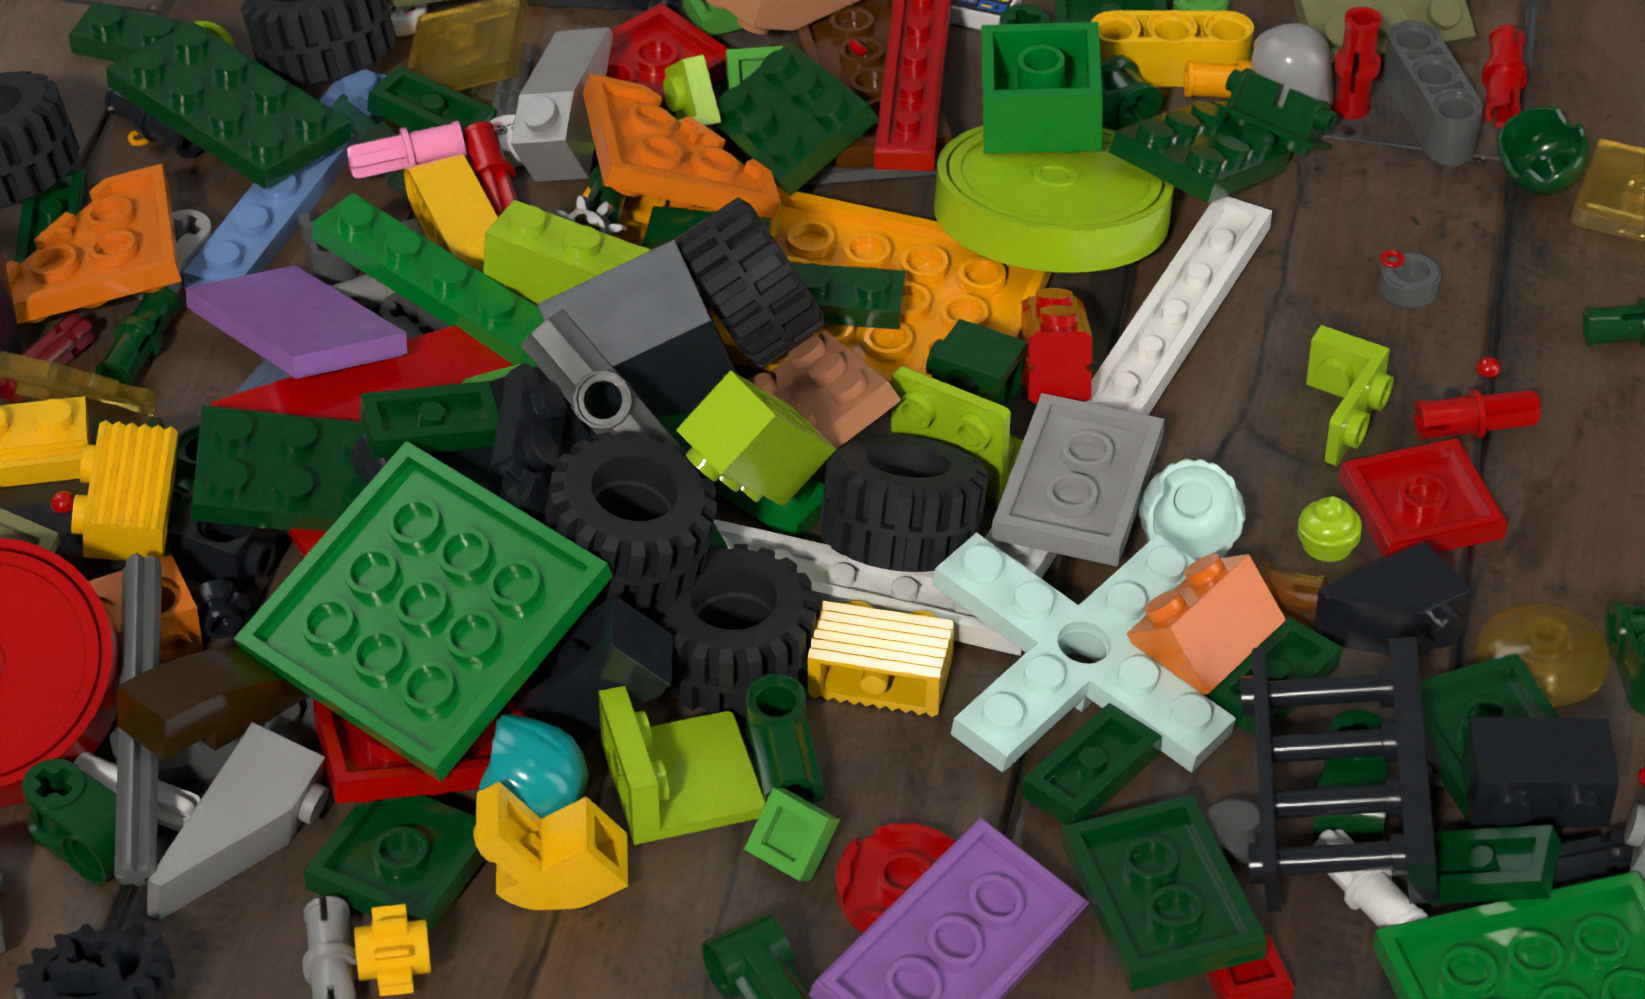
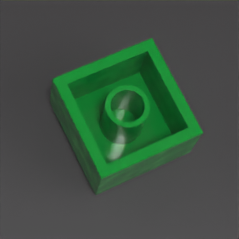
(1041, 87)

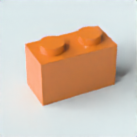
(1208, 620)

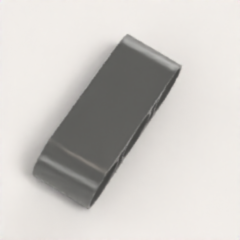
(1432, 93)

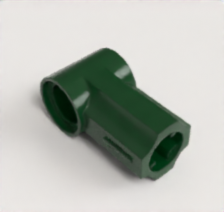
(782, 737)
(753, 962)

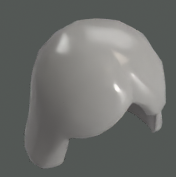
(1297, 58)

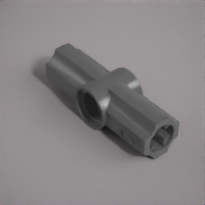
(579, 367)

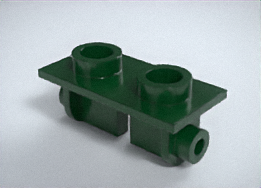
(1296, 123)

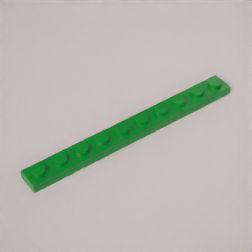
(490, 314)

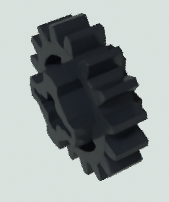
(99, 966)

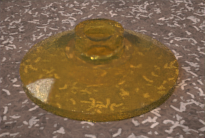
(1555, 645)

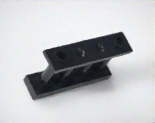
(1401, 796)

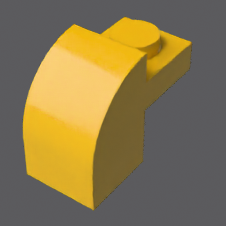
(553, 859)

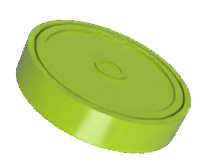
(1050, 206)

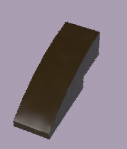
(201, 698)

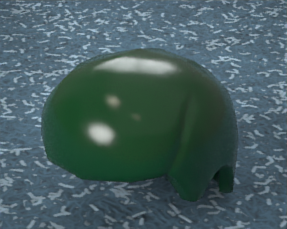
(1543, 151)

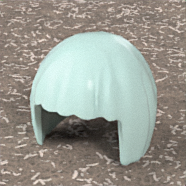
(1193, 508)

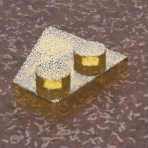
(51, 380)

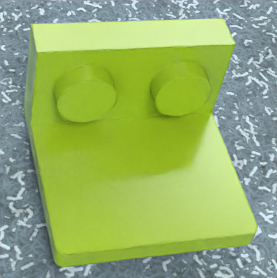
(959, 420)
(678, 772)

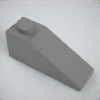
(551, 113)
(241, 819)

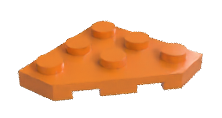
(659, 156)
(104, 252)

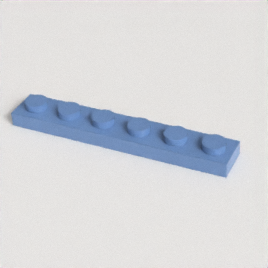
(269, 216)

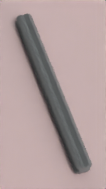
(135, 764)

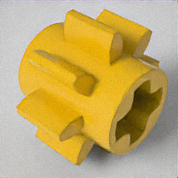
(392, 950)

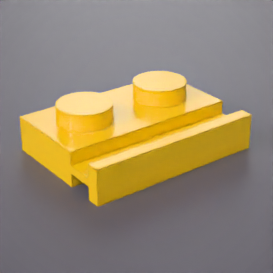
(42, 441)

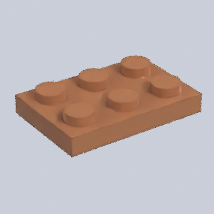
(830, 387)

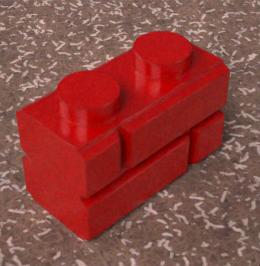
(1057, 345)

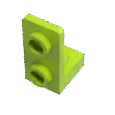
(690, 91)
(1352, 371)

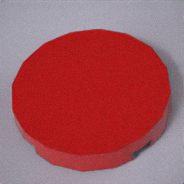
(883, 868)

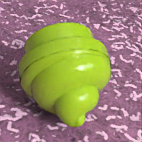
(1329, 529)

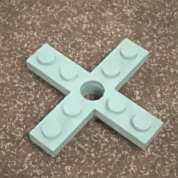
(1048, 627)

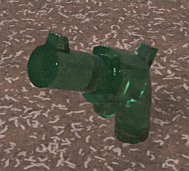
(368, 130)

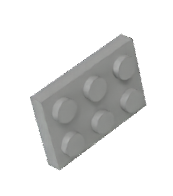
(1078, 479)

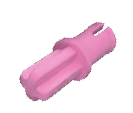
(405, 150)

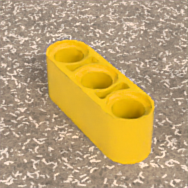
(1168, 39)
(451, 206)

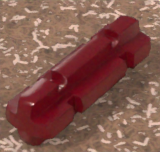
(71, 335)

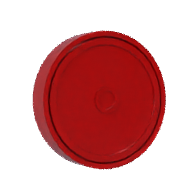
(53, 664)

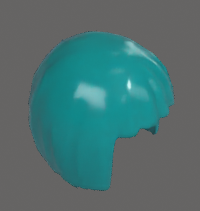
(536, 764)

